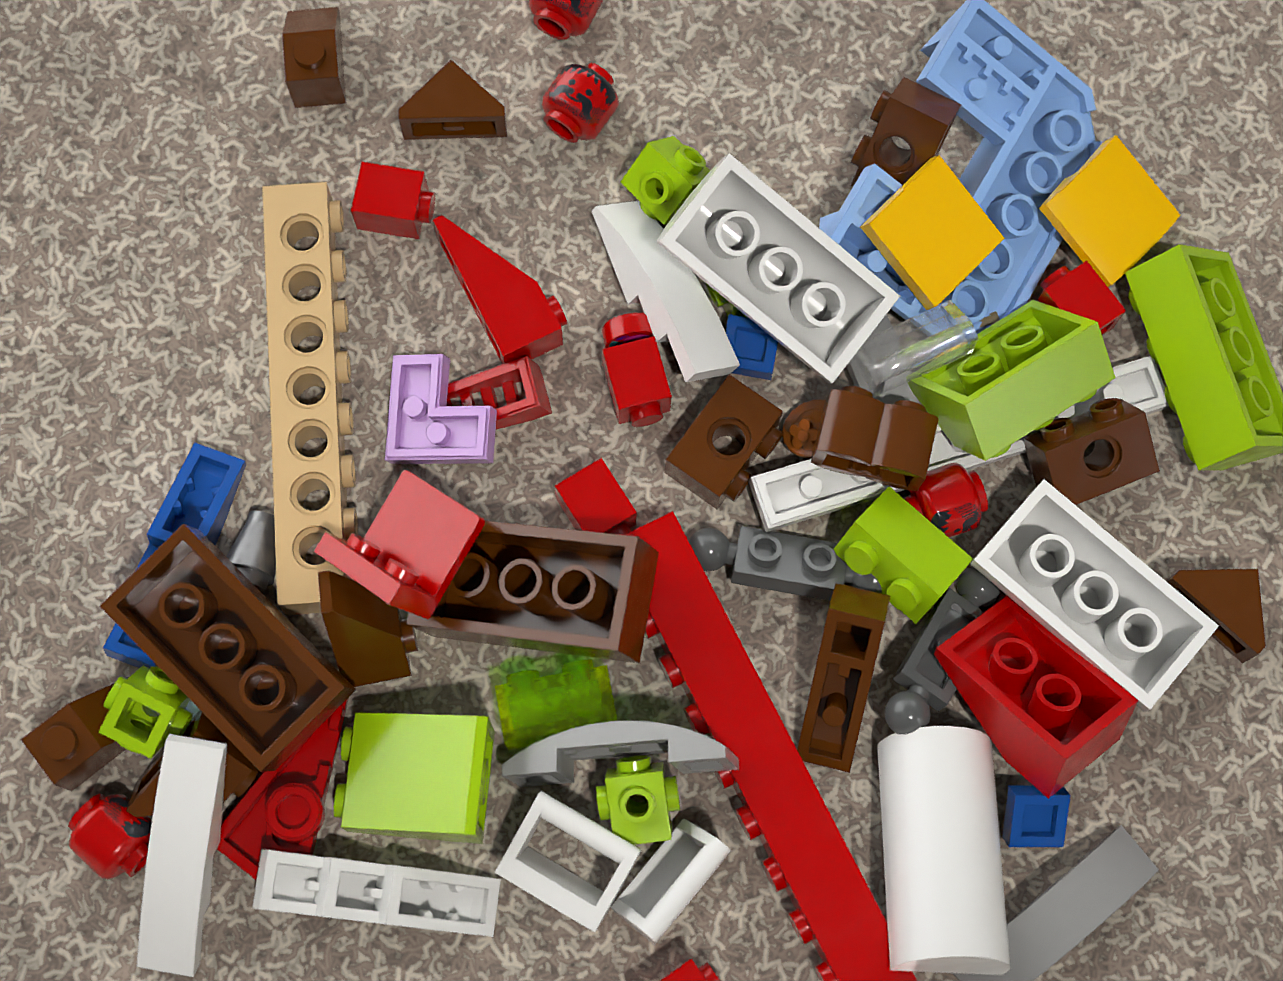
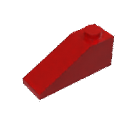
(503, 297)

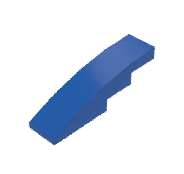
(198, 499)

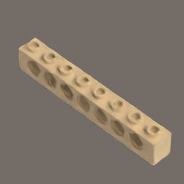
(288, 216)

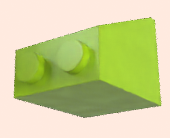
(416, 776)

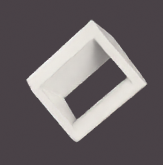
(670, 880)
(556, 884)

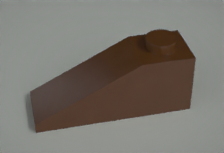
(842, 677)

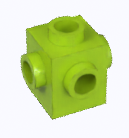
(665, 177)
(145, 711)
(633, 820)

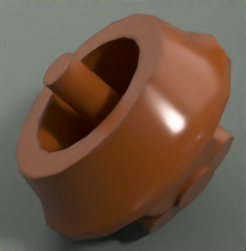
(802, 428)

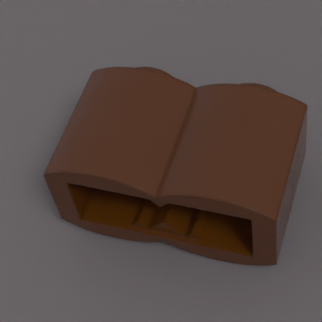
(875, 438)

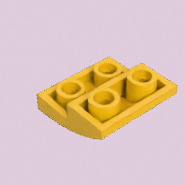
(1110, 211)

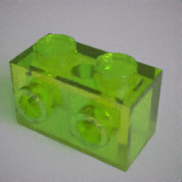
(547, 705)

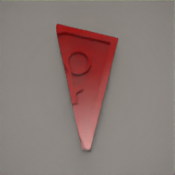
(245, 829)

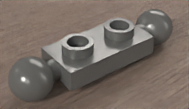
(779, 562)
(920, 669)

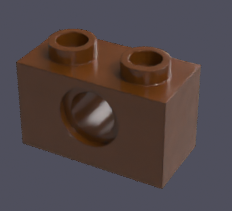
(915, 116)
(733, 413)
(1119, 457)

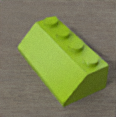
(1209, 356)

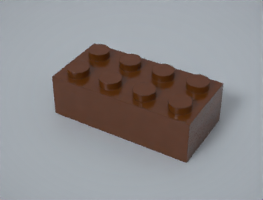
(549, 592)
(227, 648)

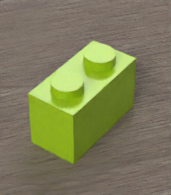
(903, 553)

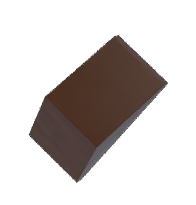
(452, 108)
(1232, 602)

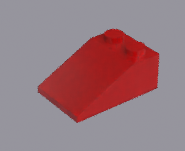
(1035, 695)

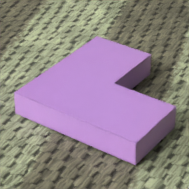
(424, 427)

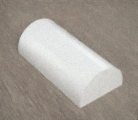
(777, 268)
(1094, 594)
(942, 852)

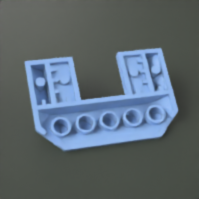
(1033, 138)

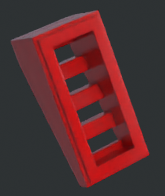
(506, 375)

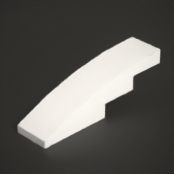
(667, 291)
(181, 854)
(376, 893)

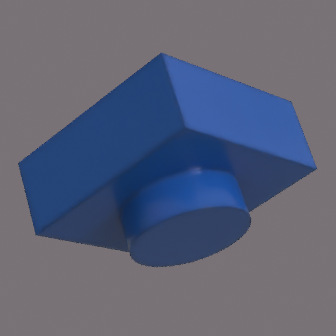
(752, 347)
(1034, 818)

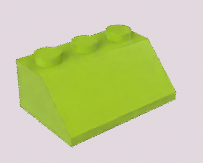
(1016, 378)

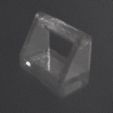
(915, 347)

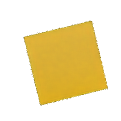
(932, 232)

